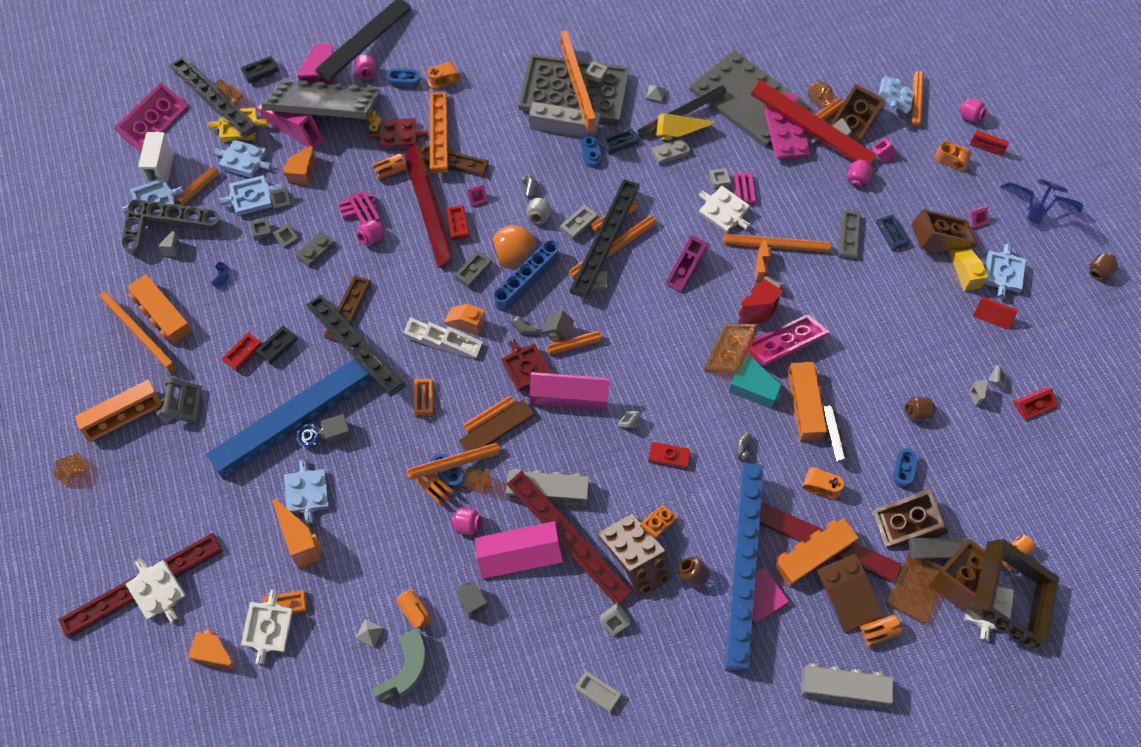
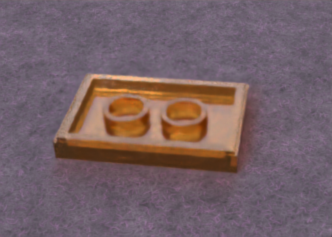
(731, 348)
(912, 589)

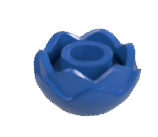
(304, 432)

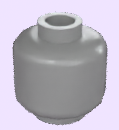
(538, 211)

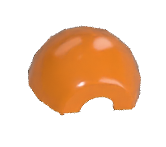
(513, 246)

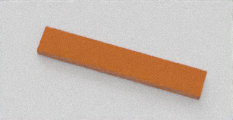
(438, 133)
(138, 333)

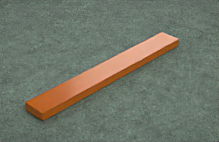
(577, 81)

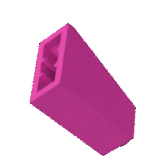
(317, 55)

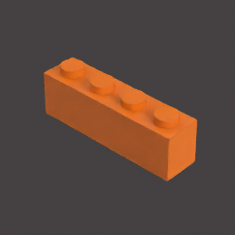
(159, 309)
(807, 401)
(118, 411)
(816, 551)

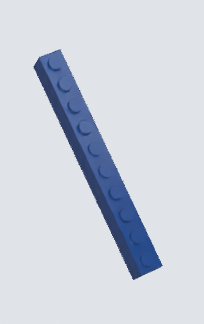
(288, 418)
(744, 569)

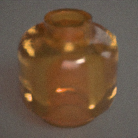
(820, 93)

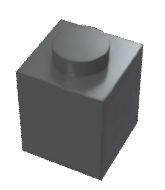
(558, 326)
(335, 430)
(471, 599)

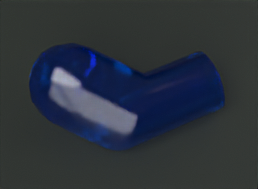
(223, 275)

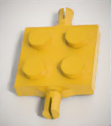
(227, 133)

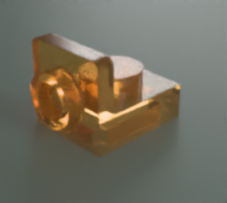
(229, 91)
(69, 467)
(477, 480)

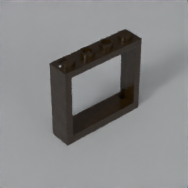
(1044, 598)

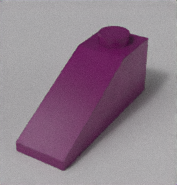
(687, 263)

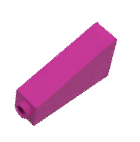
(296, 125)

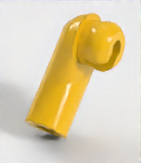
(374, 121)

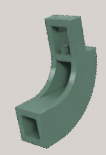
(412, 670)

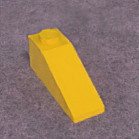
(674, 126)
(969, 269)

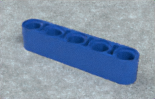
(529, 268)

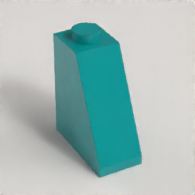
(755, 384)

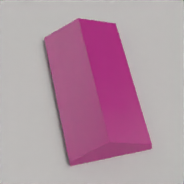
(150, 115)
(786, 339)
(569, 391)
(518, 550)

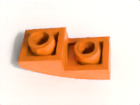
(761, 261)
(659, 521)

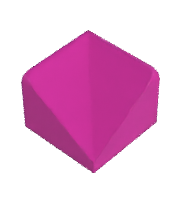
(884, 150)

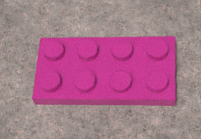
(786, 137)

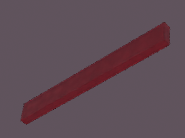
(428, 207)
(801, 531)
(570, 539)
(121, 596)

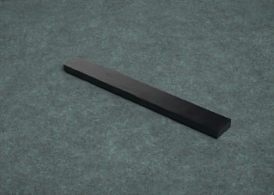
(362, 39)
(214, 97)
(604, 239)
(356, 346)

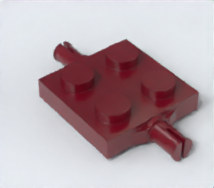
(398, 133)
(522, 362)

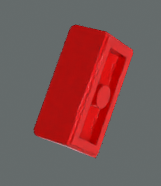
(995, 313)
(1035, 403)

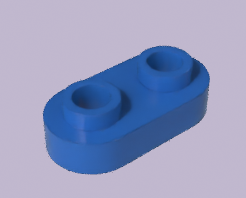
(403, 77)
(591, 150)
(905, 469)
(446, 475)

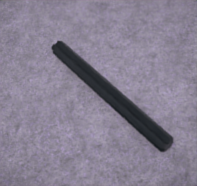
(685, 109)

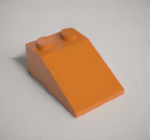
(302, 545)

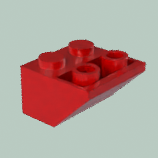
(760, 304)

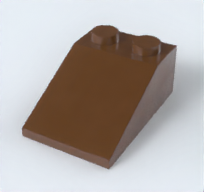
(860, 111)
(942, 232)
(910, 518)
(961, 575)
(849, 593)

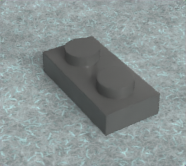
(315, 249)
(473, 269)

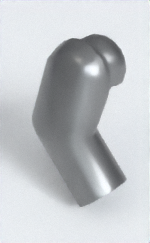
(531, 184)
(521, 327)
(741, 444)

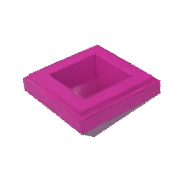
(477, 195)
(979, 217)

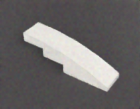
(442, 339)

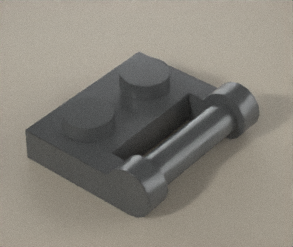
(187, 401)

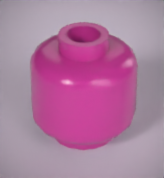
(365, 67)
(973, 110)
(859, 173)
(370, 233)
(467, 521)

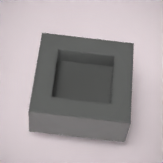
(260, 229)

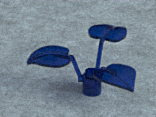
(1037, 211)

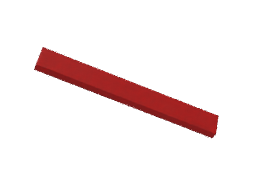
(811, 123)

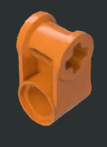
(443, 74)
(952, 154)
(821, 483)

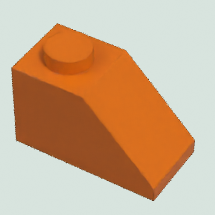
(300, 166)
(466, 318)
(210, 651)

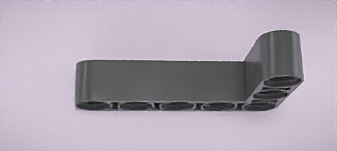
(146, 215)

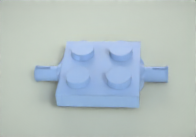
(896, 94)
(242, 158)
(155, 191)
(249, 195)
(1005, 271)
(306, 491)

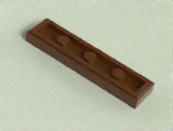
(460, 162)
(352, 301)
(497, 426)

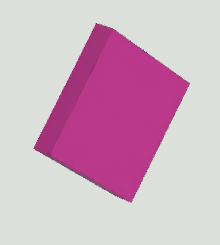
(767, 596)

